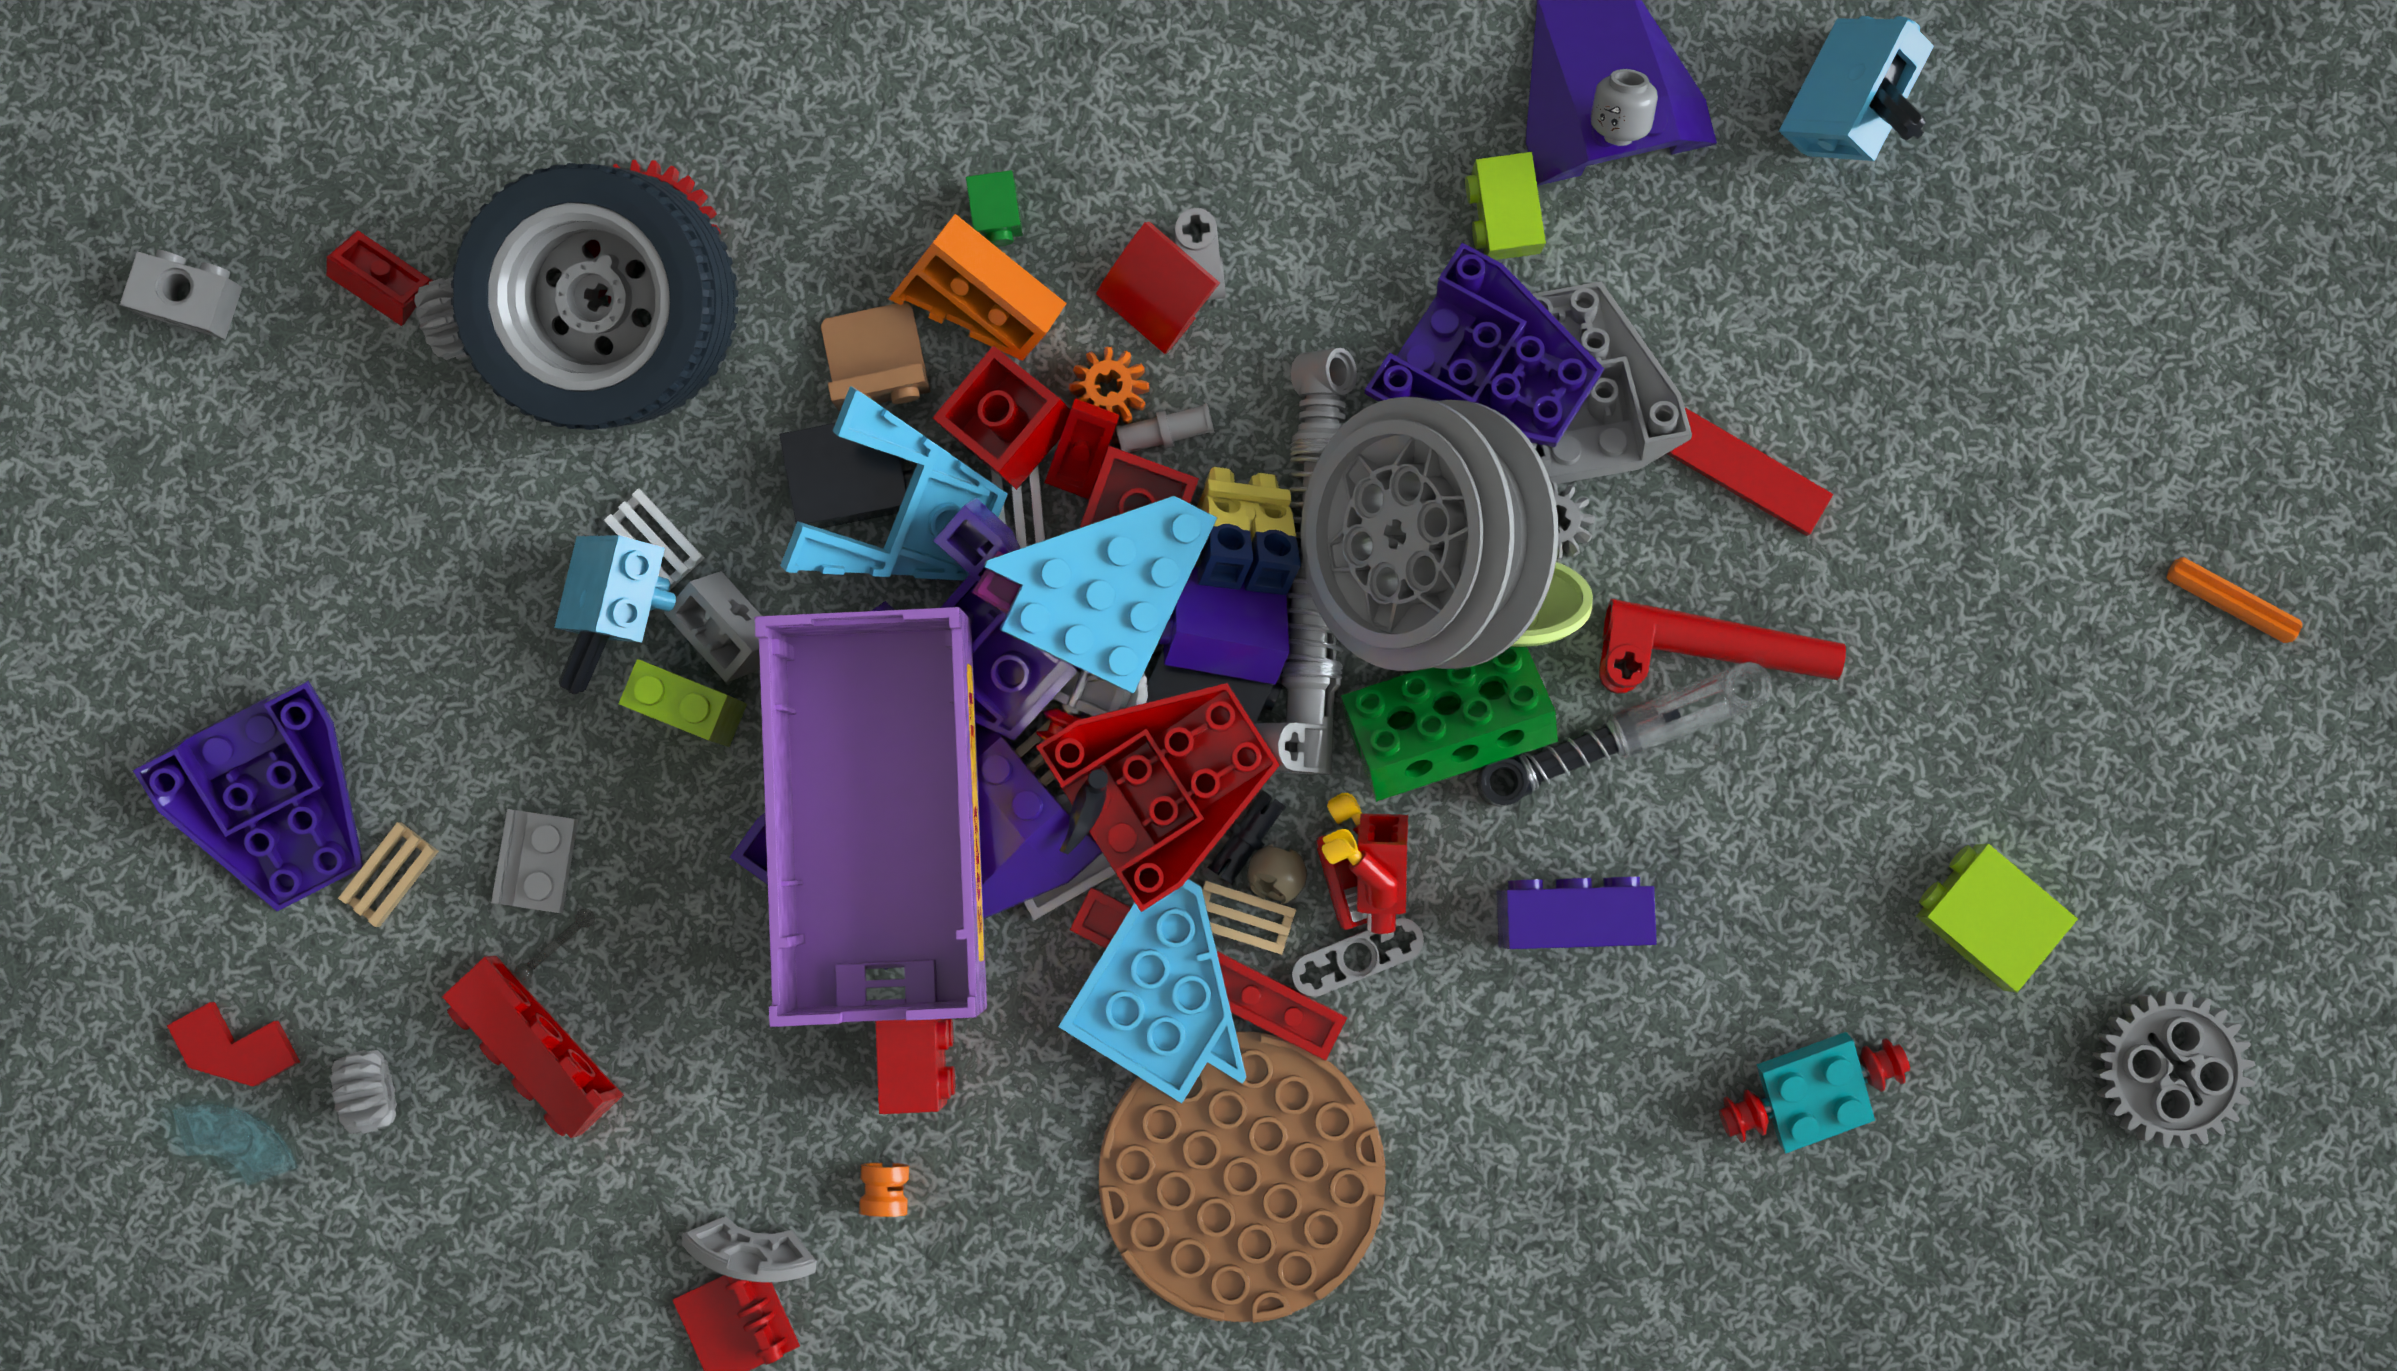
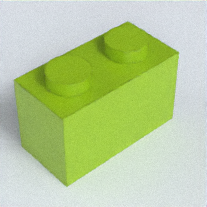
(1506, 206)

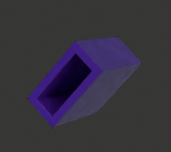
(1227, 632)

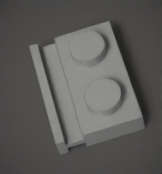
(534, 861)

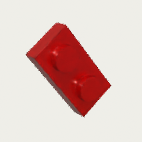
(1081, 448)

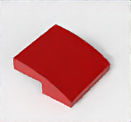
(1156, 287)

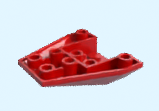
(1173, 784)

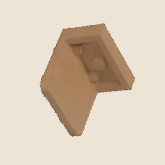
(875, 354)

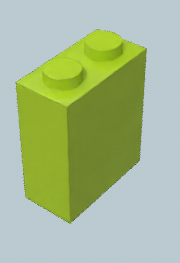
(682, 703)
(1995, 916)

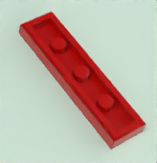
(1752, 475)

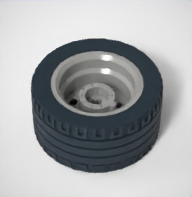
(511, 308)

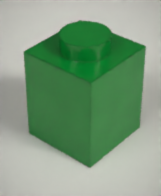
(995, 207)

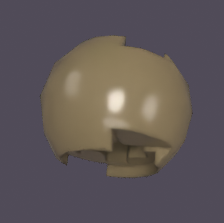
(1277, 874)

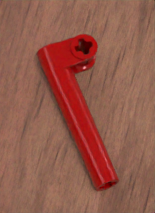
(1636, 629)

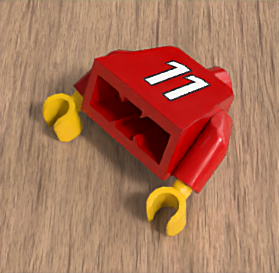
(1376, 862)

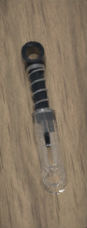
(1631, 731)

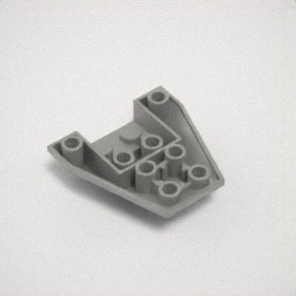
(1633, 407)

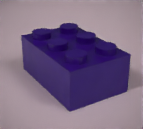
(1576, 914)

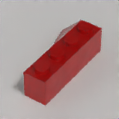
(531, 1046)

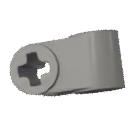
(1205, 252)

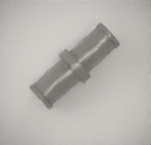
(1165, 429)

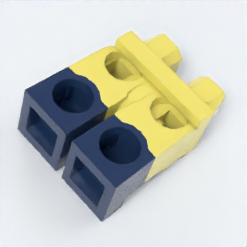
(1251, 535)

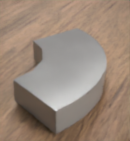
(749, 1254)

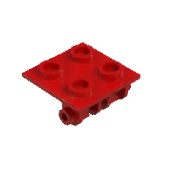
(736, 1324)

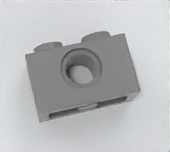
(155, 286)

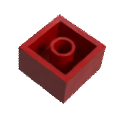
(1004, 417)
(1131, 483)
(913, 1065)

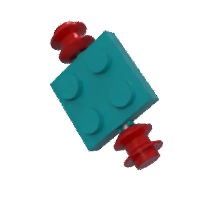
(1815, 1091)

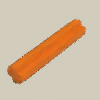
(2234, 600)

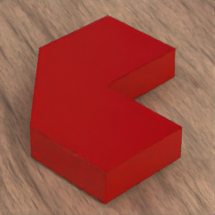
(210, 1047)

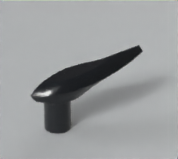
(1086, 809)

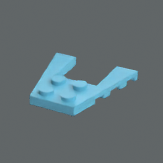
(932, 500)

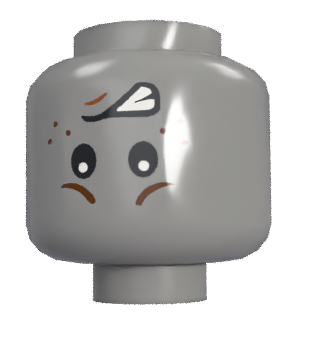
(1624, 107)

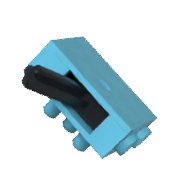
(1859, 89)
(607, 598)

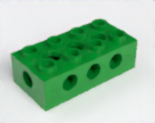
(1448, 721)

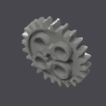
(2205, 1043)

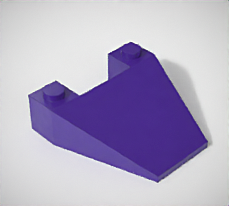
(1009, 675)

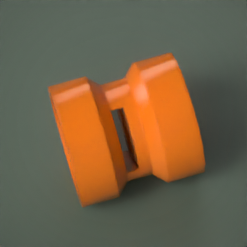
(884, 1190)

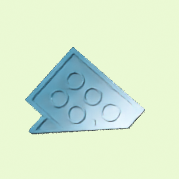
(1105, 587)
(1160, 997)

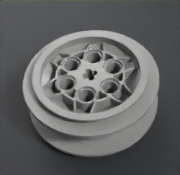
(1429, 534)

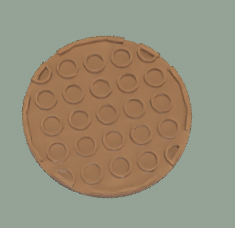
(1245, 1189)

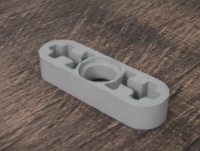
(1328, 981)

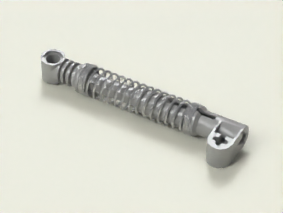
(1312, 673)

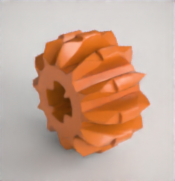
(1104, 372)

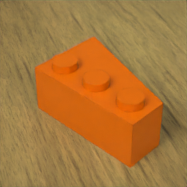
(980, 289)

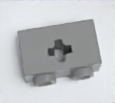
(718, 625)

